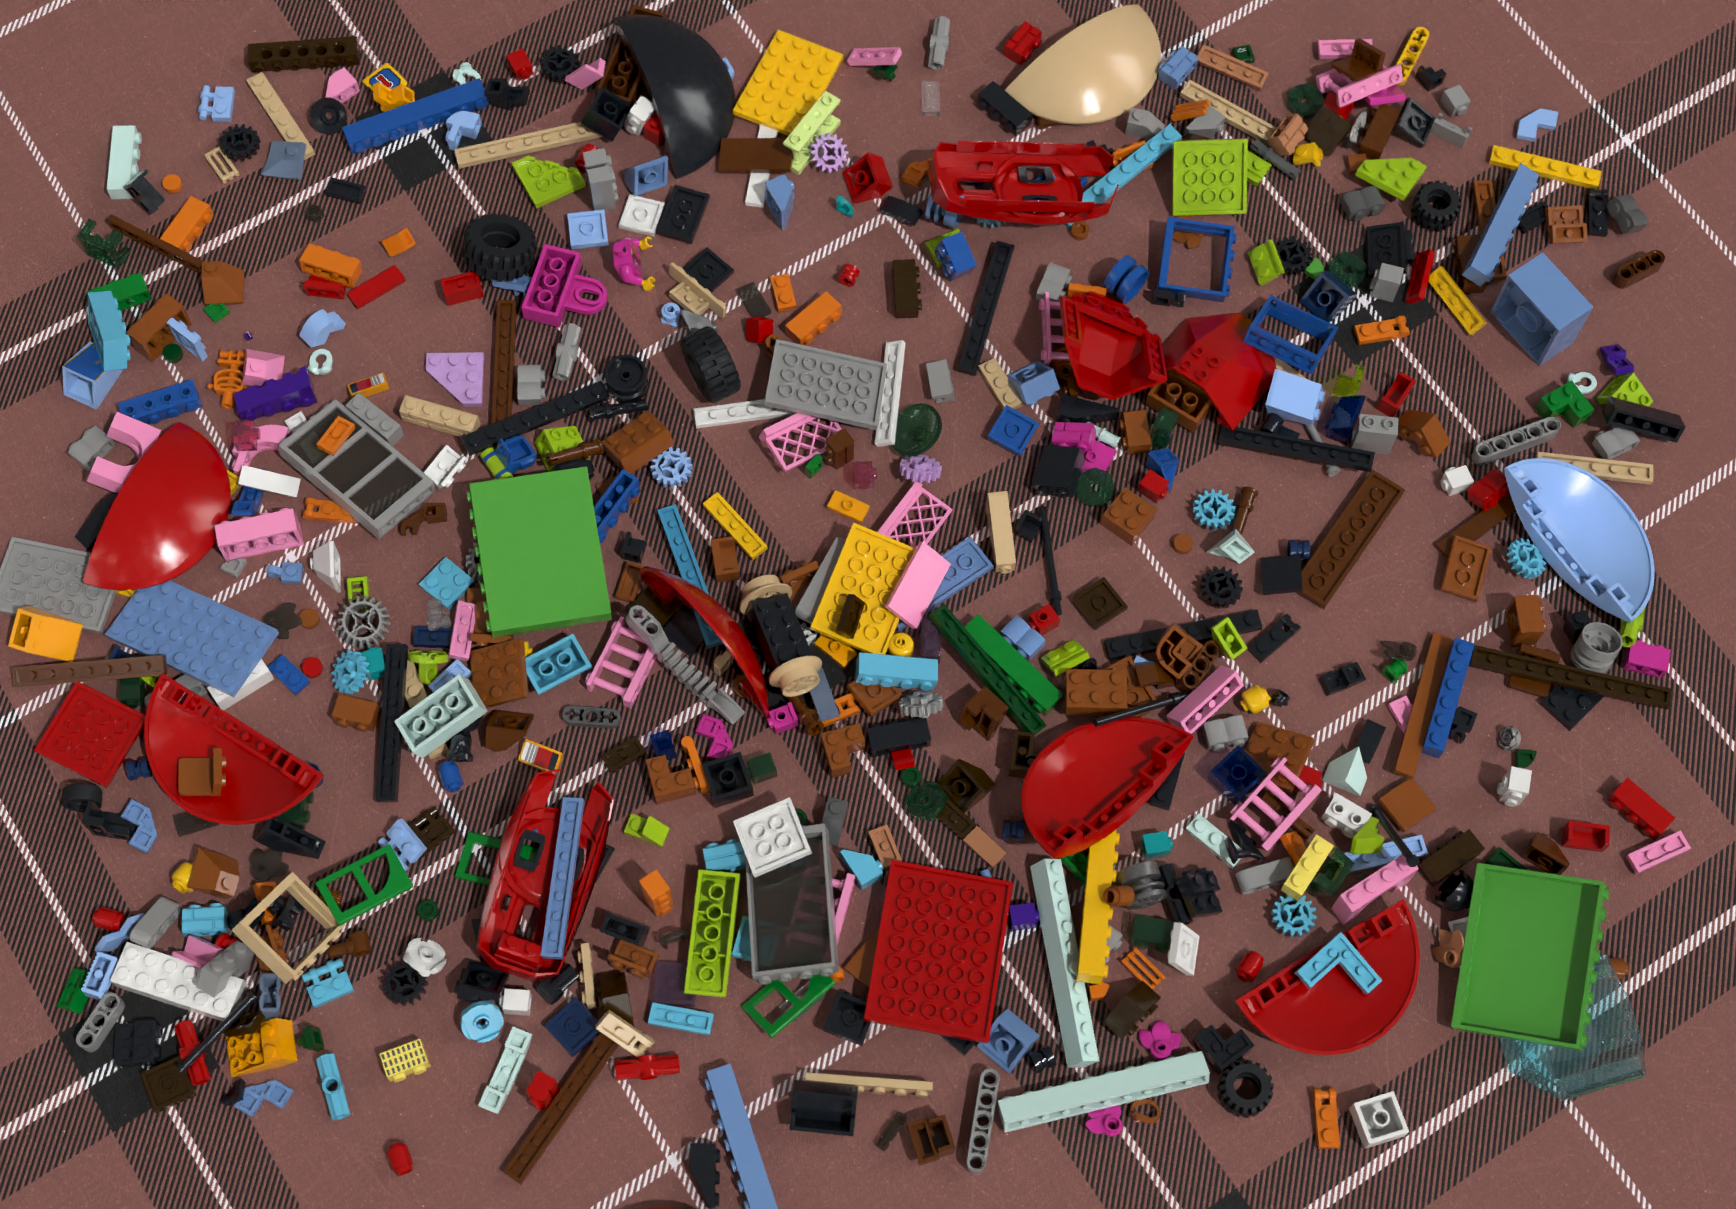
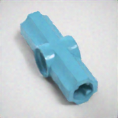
(336, 1099)

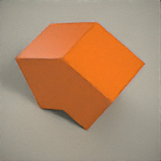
(1098, 991)

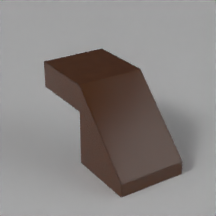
(1154, 675)

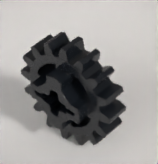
(559, 63)
(239, 142)
(1300, 259)
(1227, 594)
(401, 991)

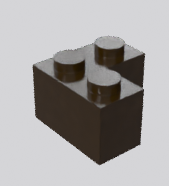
(1022, 754)
(615, 996)
(1133, 1007)

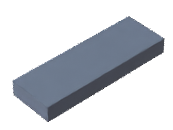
(823, 699)

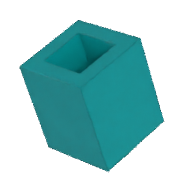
(376, 660)
(1156, 845)

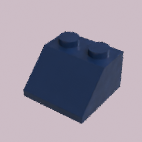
(1327, 296)

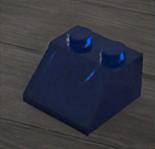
(1344, 418)
(1237, 775)

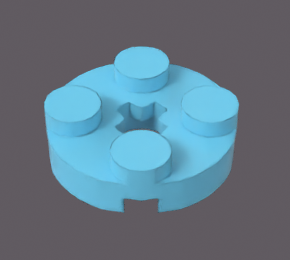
(476, 1011)

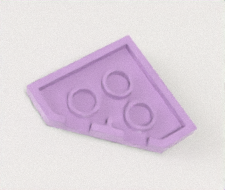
(459, 375)

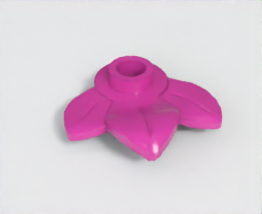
(1160, 1037)
(1101, 1118)

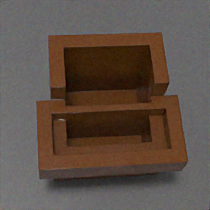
(983, 713)
(931, 1139)

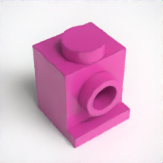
(781, 725)

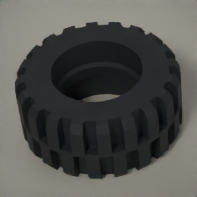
(499, 263)
(710, 364)

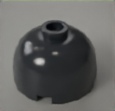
(1456, 892)

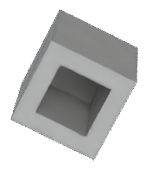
(1455, 101)

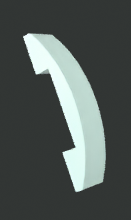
(506, 1071)

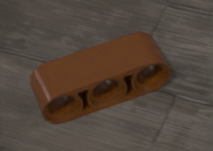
(1644, 263)
(1205, 661)

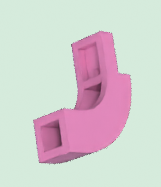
(269, 440)

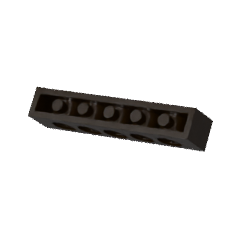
(291, 54)

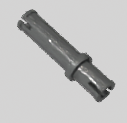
(1269, 154)

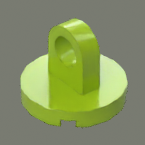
(428, 663)

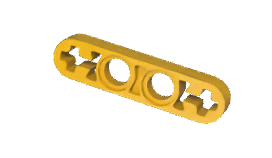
(1412, 56)

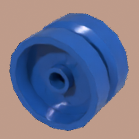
(1126, 279)

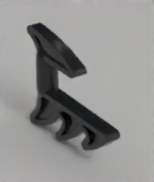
(1246, 843)

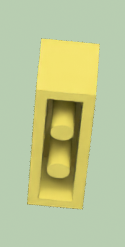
(1307, 867)

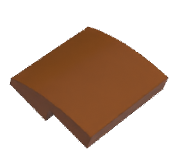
(1566, 224)
(1407, 804)

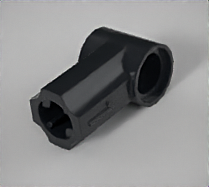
(553, 987)

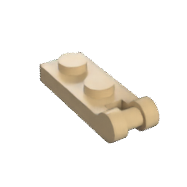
(624, 1033)

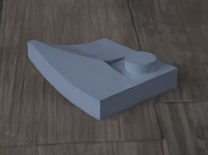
(285, 160)

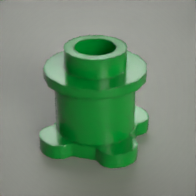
(1395, 670)

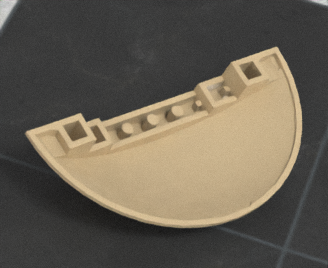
(1093, 70)

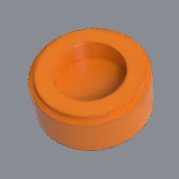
(172, 183)

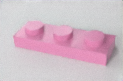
(1337, 48)
(874, 56)
(462, 629)
(1658, 852)

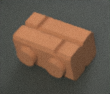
(1288, 135)

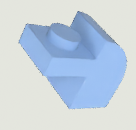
(462, 124)
(319, 327)

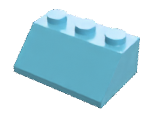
(556, 664)

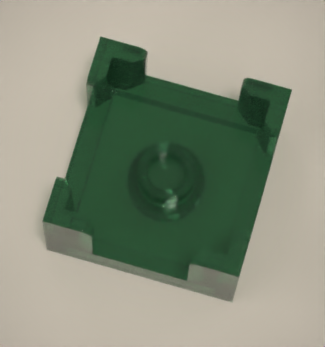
(100, 249)
(1331, 874)

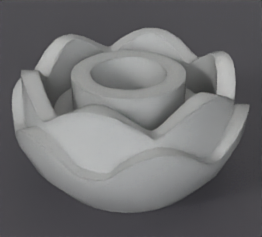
(1510, 738)

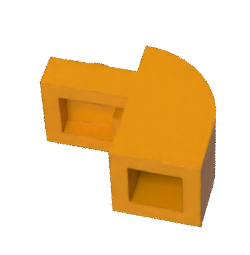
(392, 97)

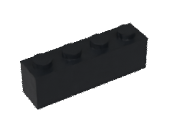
(1643, 419)

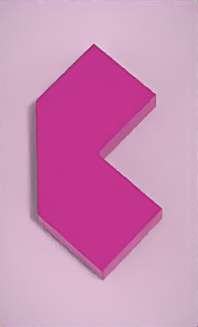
(715, 730)

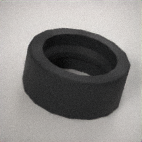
(77, 795)

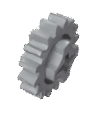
(921, 704)

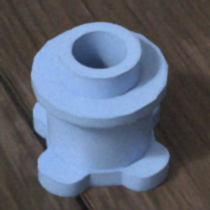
(670, 314)

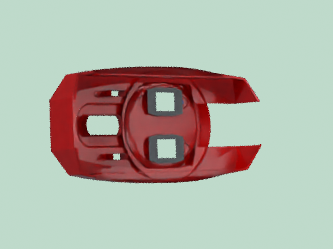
(1005, 168)
(530, 882)

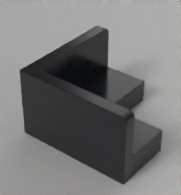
(144, 192)
(106, 823)
(1222, 1053)

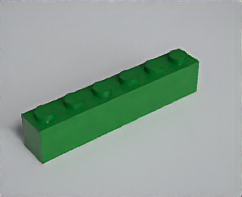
(1015, 667)

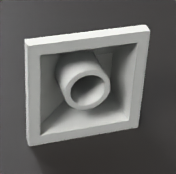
(327, 565)

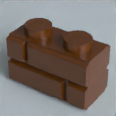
(839, 449)

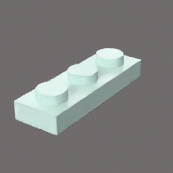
(1211, 838)

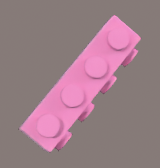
(1205, 699)

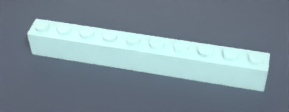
(1063, 962)
(1103, 1091)

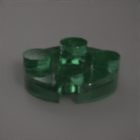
(1308, 92)
(1352, 263)
(1094, 498)
(931, 809)

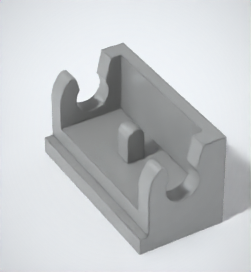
(1450, 132)
(940, 381)

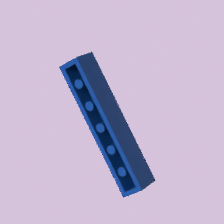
(1447, 697)

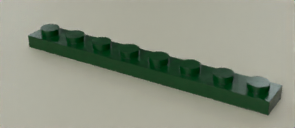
(986, 669)

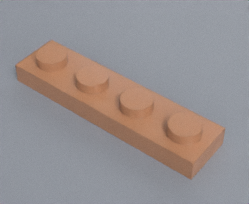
(1232, 67)

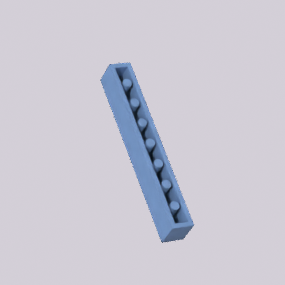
(1500, 225)
(740, 1138)

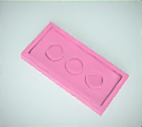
(917, 585)

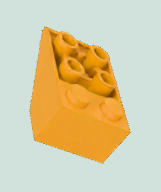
(45, 634)
(264, 1050)

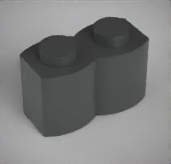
(1362, 203)
(1627, 214)

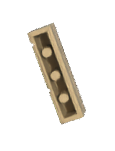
(438, 417)

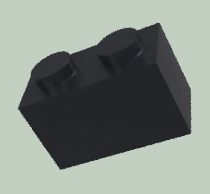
(625, 929)

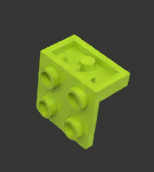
(1626, 388)
(557, 440)

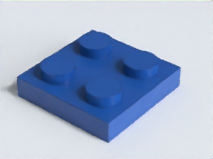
(1013, 430)

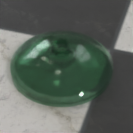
(917, 429)

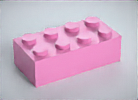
(259, 534)

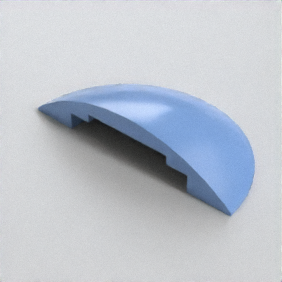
(1584, 533)

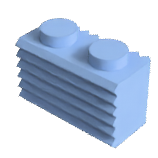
(99, 977)

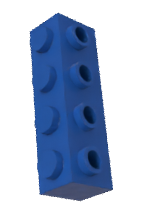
(163, 403)
(615, 502)

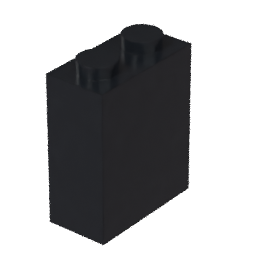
(1058, 471)

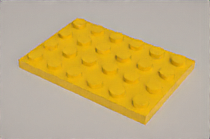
(787, 82)
(870, 570)

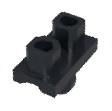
(282, 910)

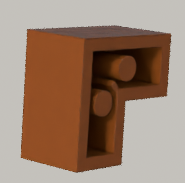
(1425, 430)
(839, 744)
(669, 785)

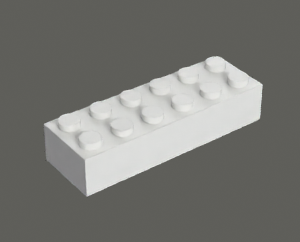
(174, 982)

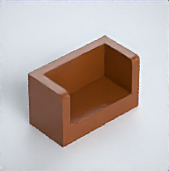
(725, 559)

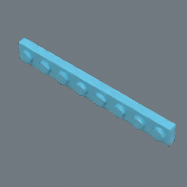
(1131, 166)

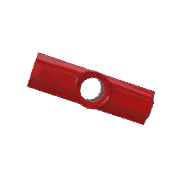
(188, 1043)
(647, 1067)

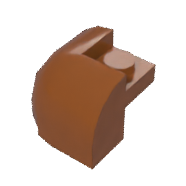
(1176, 650)

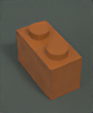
(1135, 432)
(355, 713)

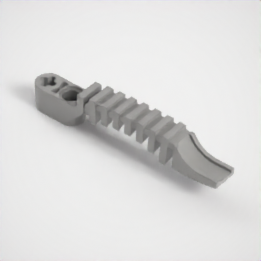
(659, 643)

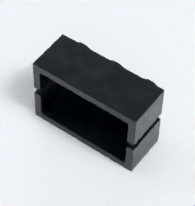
(823, 1108)

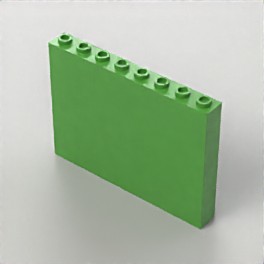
(539, 552)
(1530, 956)

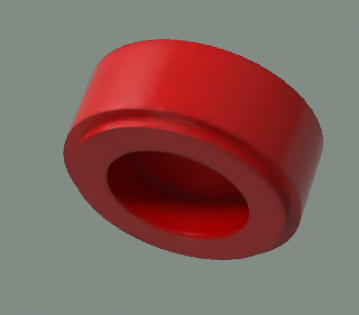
(312, 667)

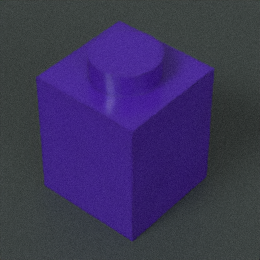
(1023, 916)

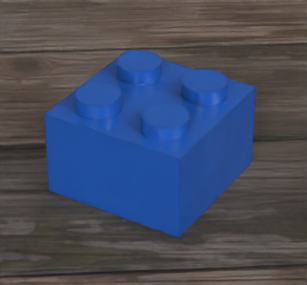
(955, 256)

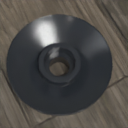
(320, 120)

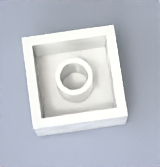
(1379, 1120)

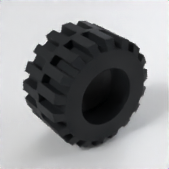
(1437, 193)
(1257, 1076)

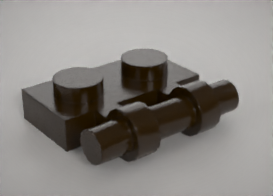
(435, 832)

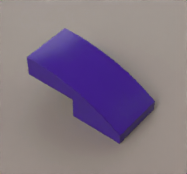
(1616, 359)

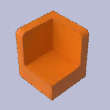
(398, 242)

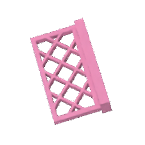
(792, 424)
(906, 505)

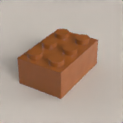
(151, 331)
(1182, 398)
(638, 442)
(1095, 692)

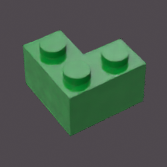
(1568, 402)

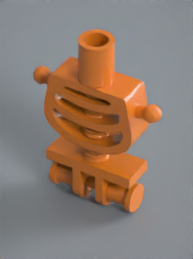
(226, 380)

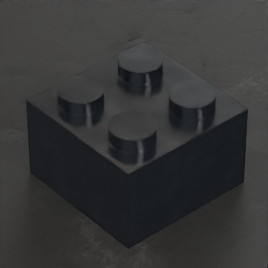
(606, 114)
(728, 779)

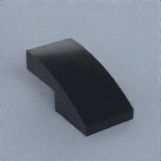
(902, 210)
(1342, 679)
(1370, 739)

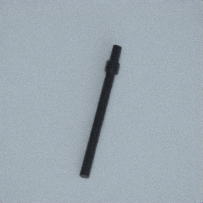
(1055, 594)
(1172, 699)

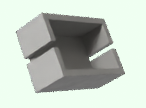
(601, 179)

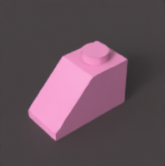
(342, 86)

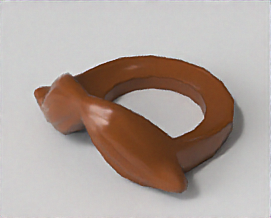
(1139, 1117)

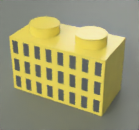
(405, 1060)

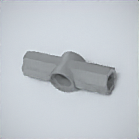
(939, 43)
(566, 352)

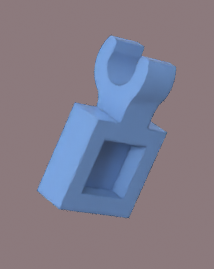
(289, 573)

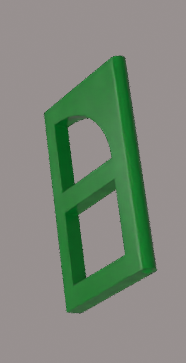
(527, 853)
(397, 884)
(817, 987)

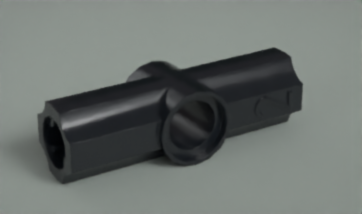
(1176, 906)

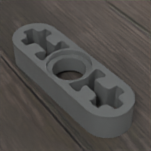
(607, 712)

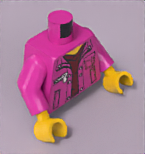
(628, 263)

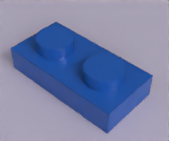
(288, 675)

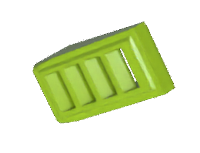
(357, 581)

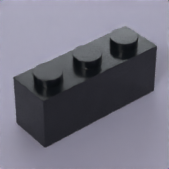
(1004, 109)
(898, 736)

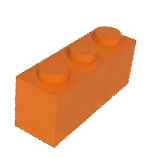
(188, 224)
(330, 265)
(814, 319)
(656, 893)

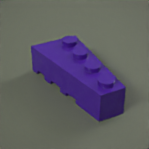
(276, 396)

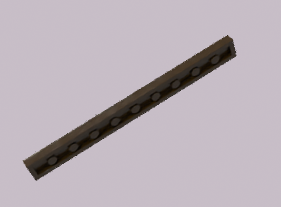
(1571, 677)

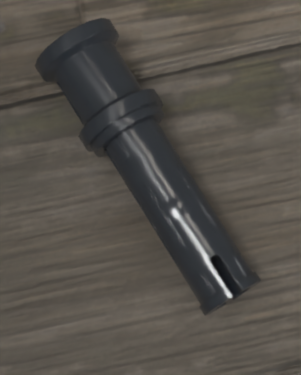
(641, 405)

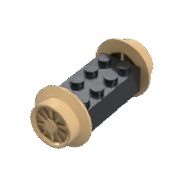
(780, 635)

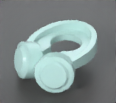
(464, 69)
(326, 368)
(1577, 377)

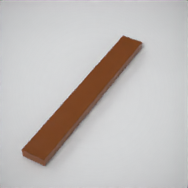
(1422, 705)

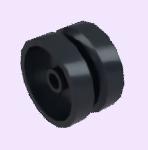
(626, 378)

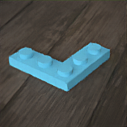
(1339, 952)

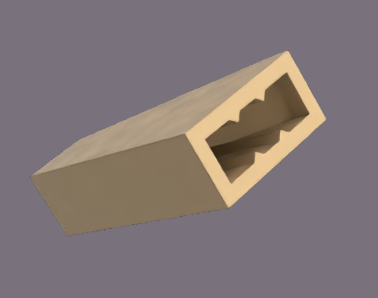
(1000, 532)

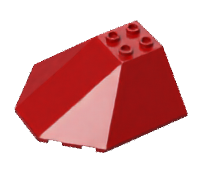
(1110, 347)
(1218, 361)

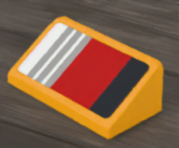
(369, 386)
(540, 756)

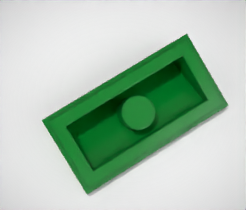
(72, 996)

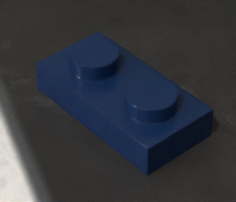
(432, 639)

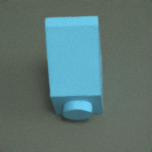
(863, 866)

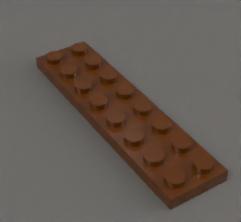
(1349, 538)

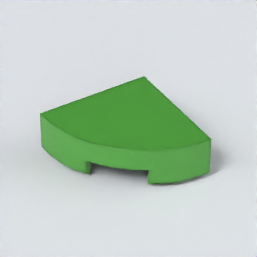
(1314, 269)

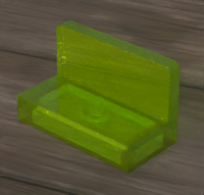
(1348, 385)

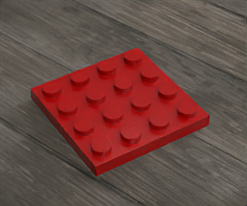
(91, 734)

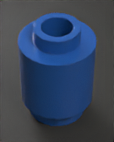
(450, 776)

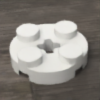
(416, 953)

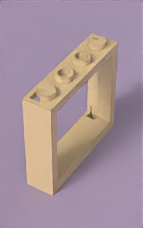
(312, 905)

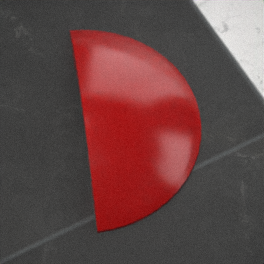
(162, 514)
(668, 586)
(259, 773)
(1097, 780)
(1335, 1012)

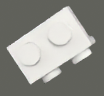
(445, 466)

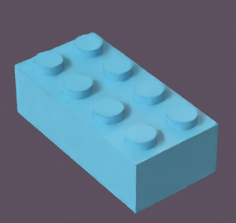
(108, 330)

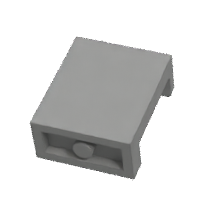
(1375, 434)

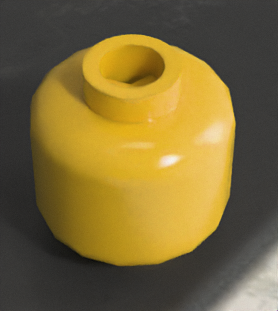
(901, 645)
(1255, 699)
(181, 877)

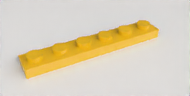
(1546, 167)

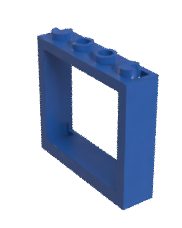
(1200, 228)
(1284, 349)

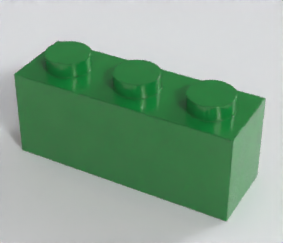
(128, 291)

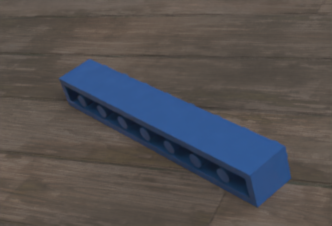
(414, 116)

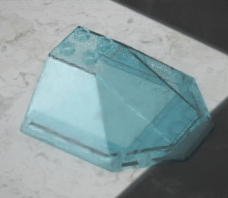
(1612, 1050)

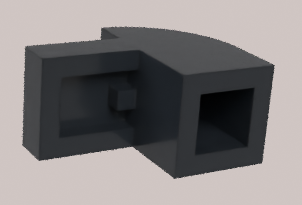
(504, 96)

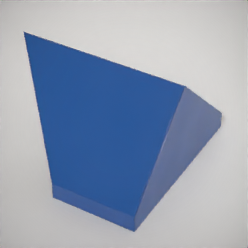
(1163, 463)

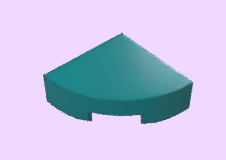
(844, 206)

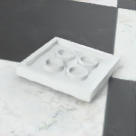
(772, 837)

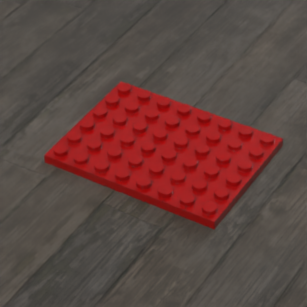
(939, 951)

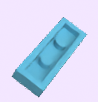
(681, 1019)

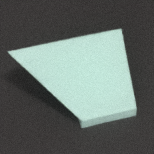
(1232, 547)
(1347, 772)

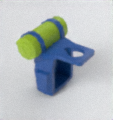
(509, 457)

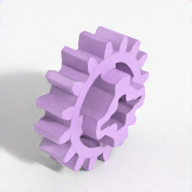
(819, 153)
(920, 468)

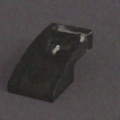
(1358, 124)

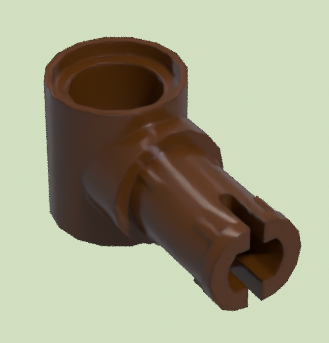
(356, 945)

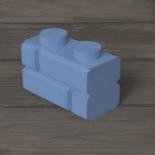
(1177, 67)

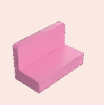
(587, 74)
(198, 951)

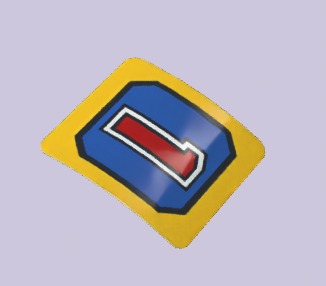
(385, 75)

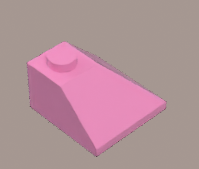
(261, 367)

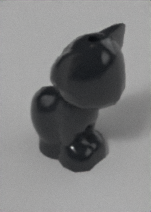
(461, 744)

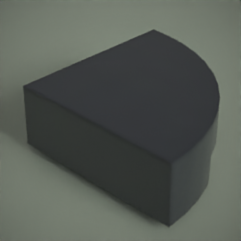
(235, 1094)

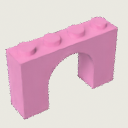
(135, 435)
(1391, 877)

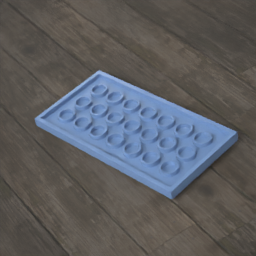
(194, 634)

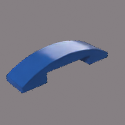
(248, 502)

